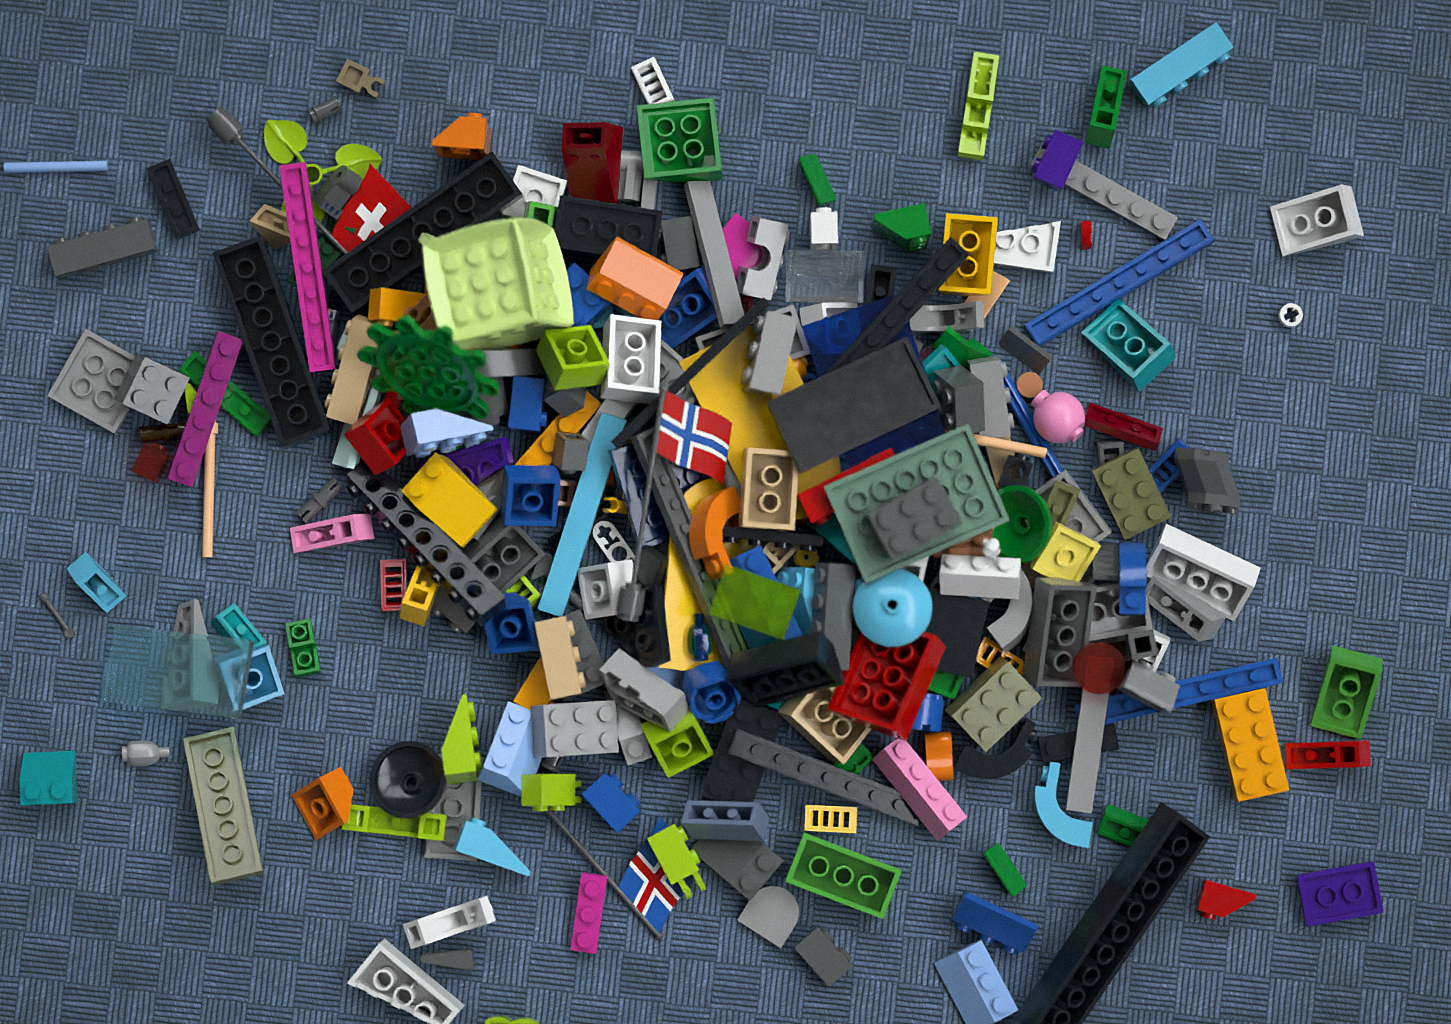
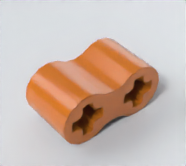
(939, 754)

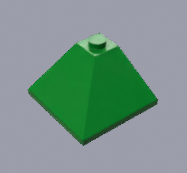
(680, 141)

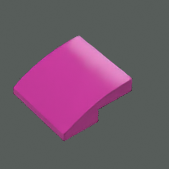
(740, 251)

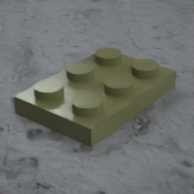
(1131, 493)

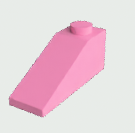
(332, 533)

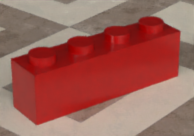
(815, 501)

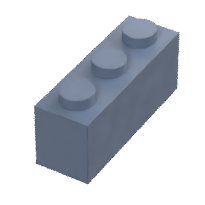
(725, 820)

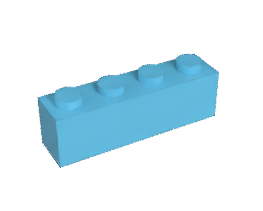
(1181, 65)

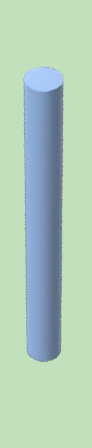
(64, 166)

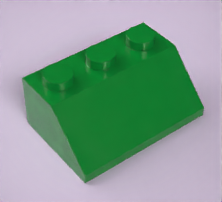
(904, 226)

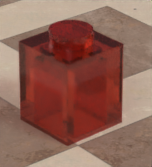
(152, 462)

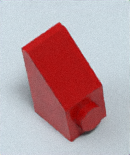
(1220, 899)

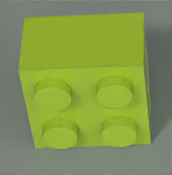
(572, 357)
(681, 746)

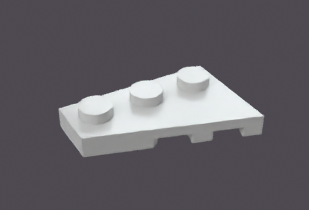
(1028, 247)

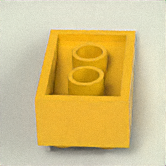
(449, 499)

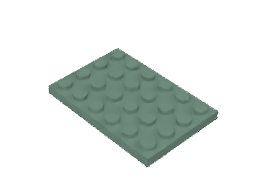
(960, 469)

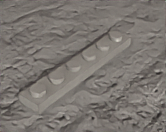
(1118, 199)

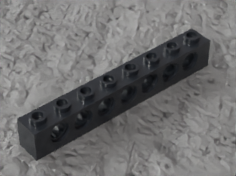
(456, 563)

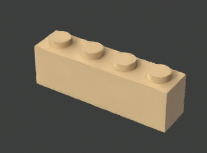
(353, 377)

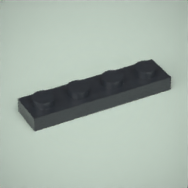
(781, 539)

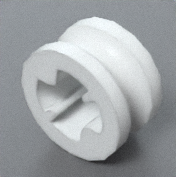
(1283, 311)

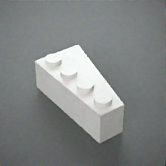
(405, 985)

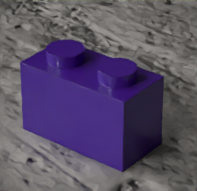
(1057, 160)

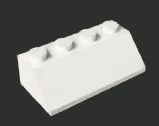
(1202, 570)

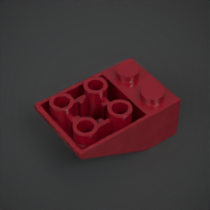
(592, 160)

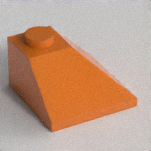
(325, 802)

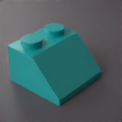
(48, 778)

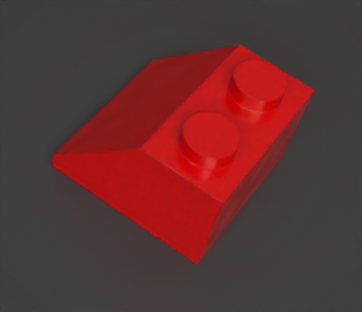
(379, 436)

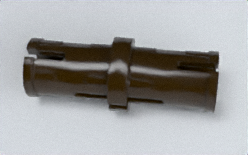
(161, 432)

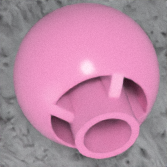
(1058, 416)

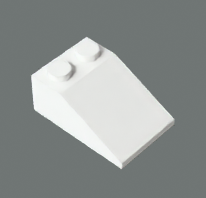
(1317, 220)

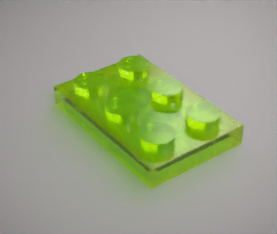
(754, 601)

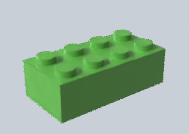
(843, 875)

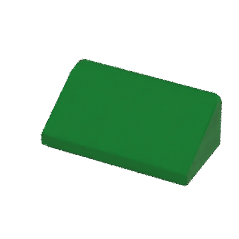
(817, 180)
(1120, 825)
(1004, 869)

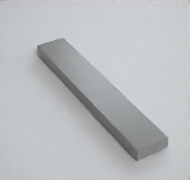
(714, 252)
(1086, 752)

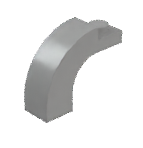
(937, 318)
(1015, 622)

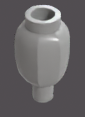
(143, 753)

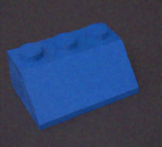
(993, 923)

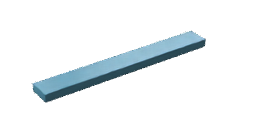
(581, 517)

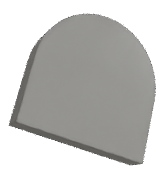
(771, 914)

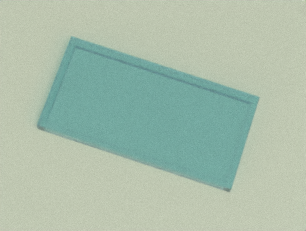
(178, 671)

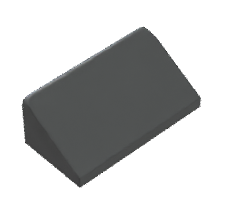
(1025, 350)

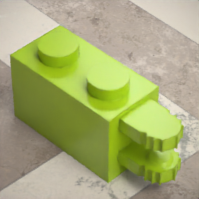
(549, 790)
(675, 857)

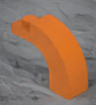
(707, 529)

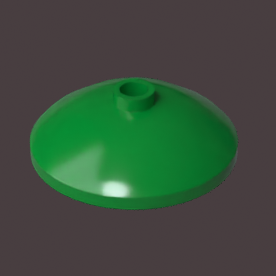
(1014, 536)

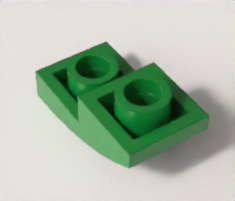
(960, 347)
(303, 648)

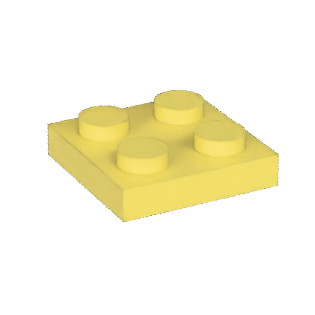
(1066, 554)

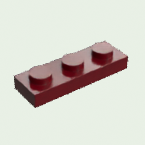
(1123, 426)

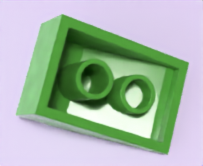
(1346, 692)

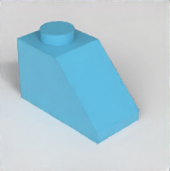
(96, 582)

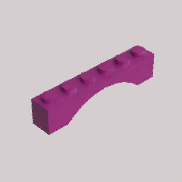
(204, 409)

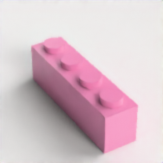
(919, 788)

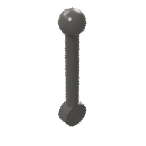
(69, 632)

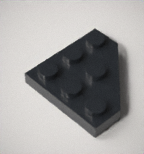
(648, 635)

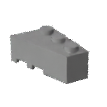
(643, 691)

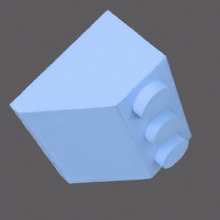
(511, 751)
(975, 985)

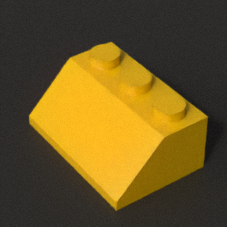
(978, 238)

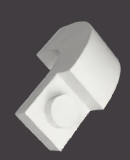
(449, 922)

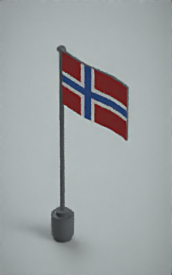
(689, 439)

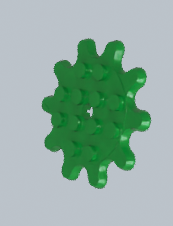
(450, 375)

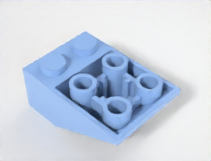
(440, 431)

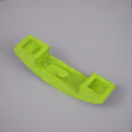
(375, 820)

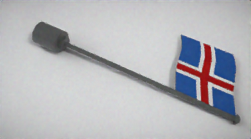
(643, 884)

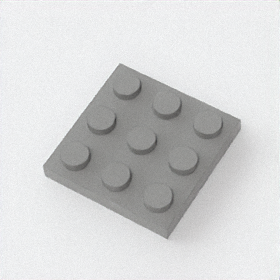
(92, 381)

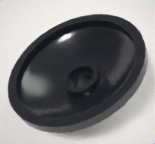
(392, 775)

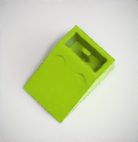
(458, 752)

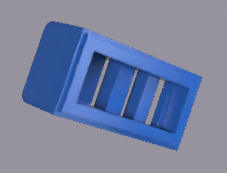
(1179, 443)

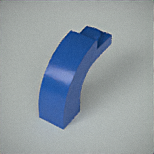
(1132, 578)

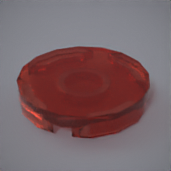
(1098, 668)

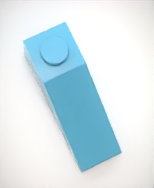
(484, 844)

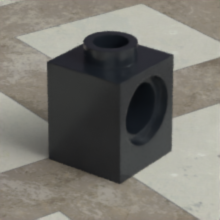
(1020, 460)

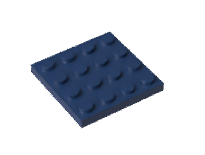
(632, 486)

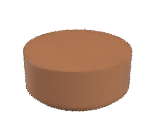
(1029, 385)

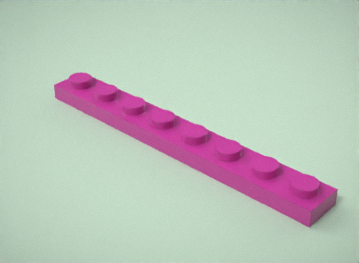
(307, 266)

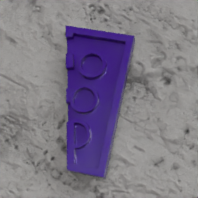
(480, 460)

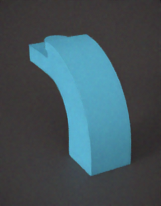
(1052, 817)

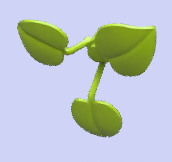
(287, 138)

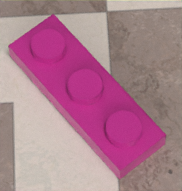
(588, 912)

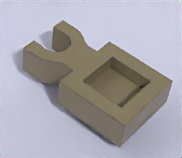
(357, 77)

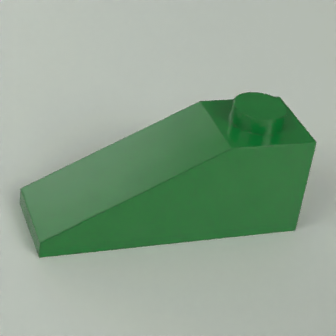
(1105, 107)

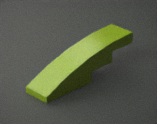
(978, 105)

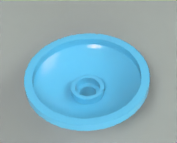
(894, 626)

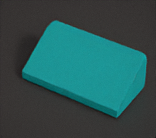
(234, 624)

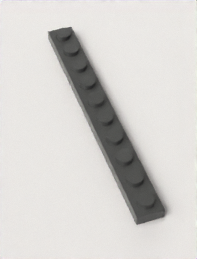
(678, 520)

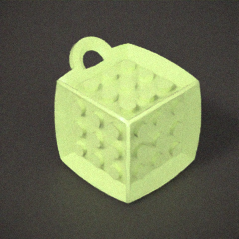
(497, 283)

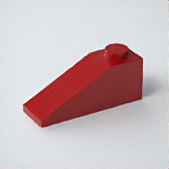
(1327, 754)

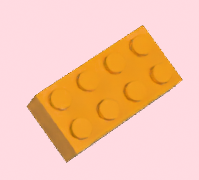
(1250, 745)

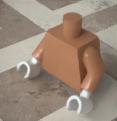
(978, 545)

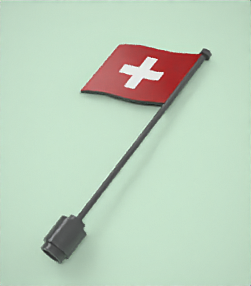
(368, 209)

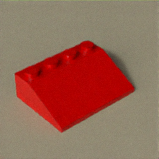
(887, 683)

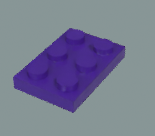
(1339, 893)

